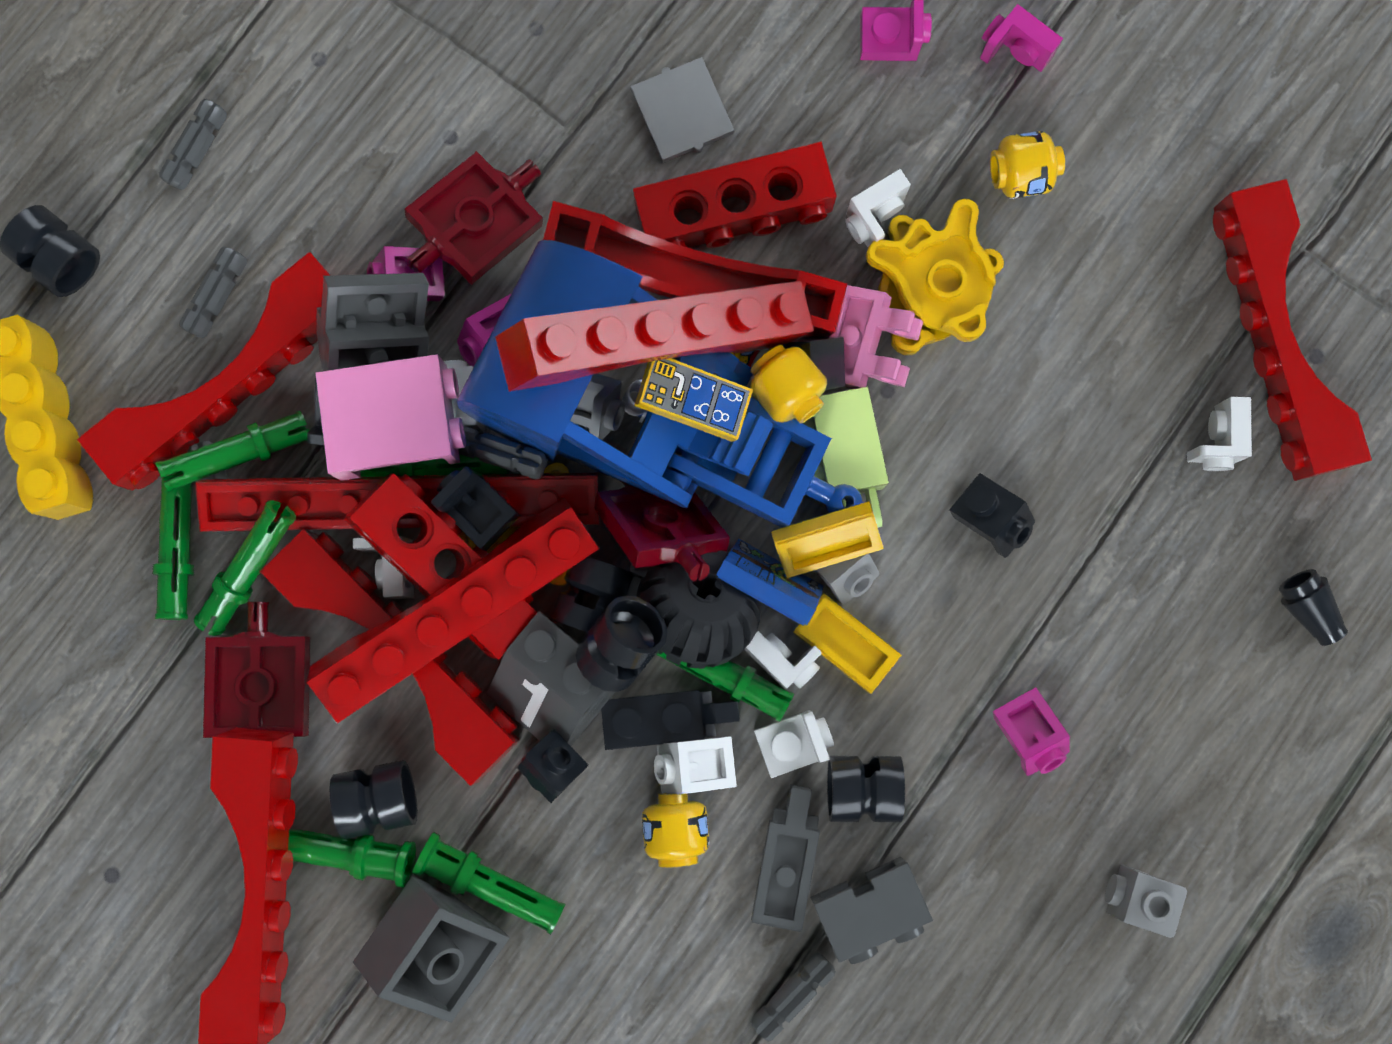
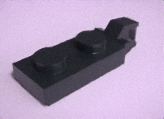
(663, 718)

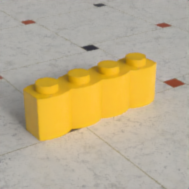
(37, 423)

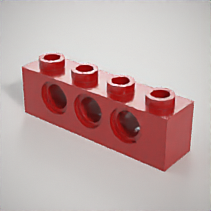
(799, 169)
(376, 521)

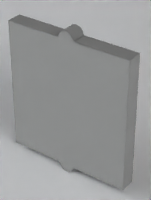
(682, 110)

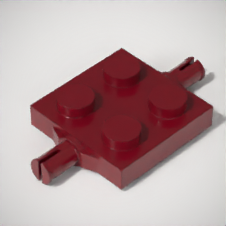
(473, 217)
(659, 531)
(256, 679)

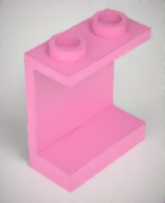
(389, 415)

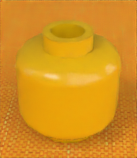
(788, 384)

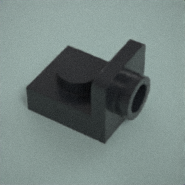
(552, 766)

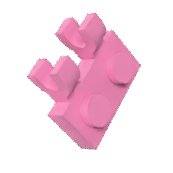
(861, 322)

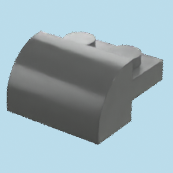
(371, 319)

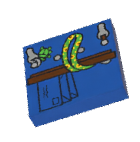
(766, 581)

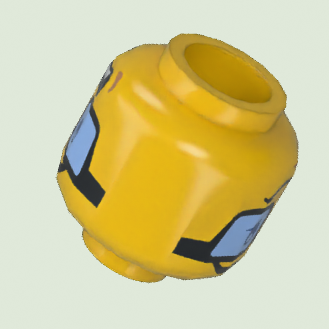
(1026, 165)
(675, 830)

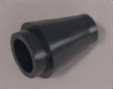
(1314, 606)

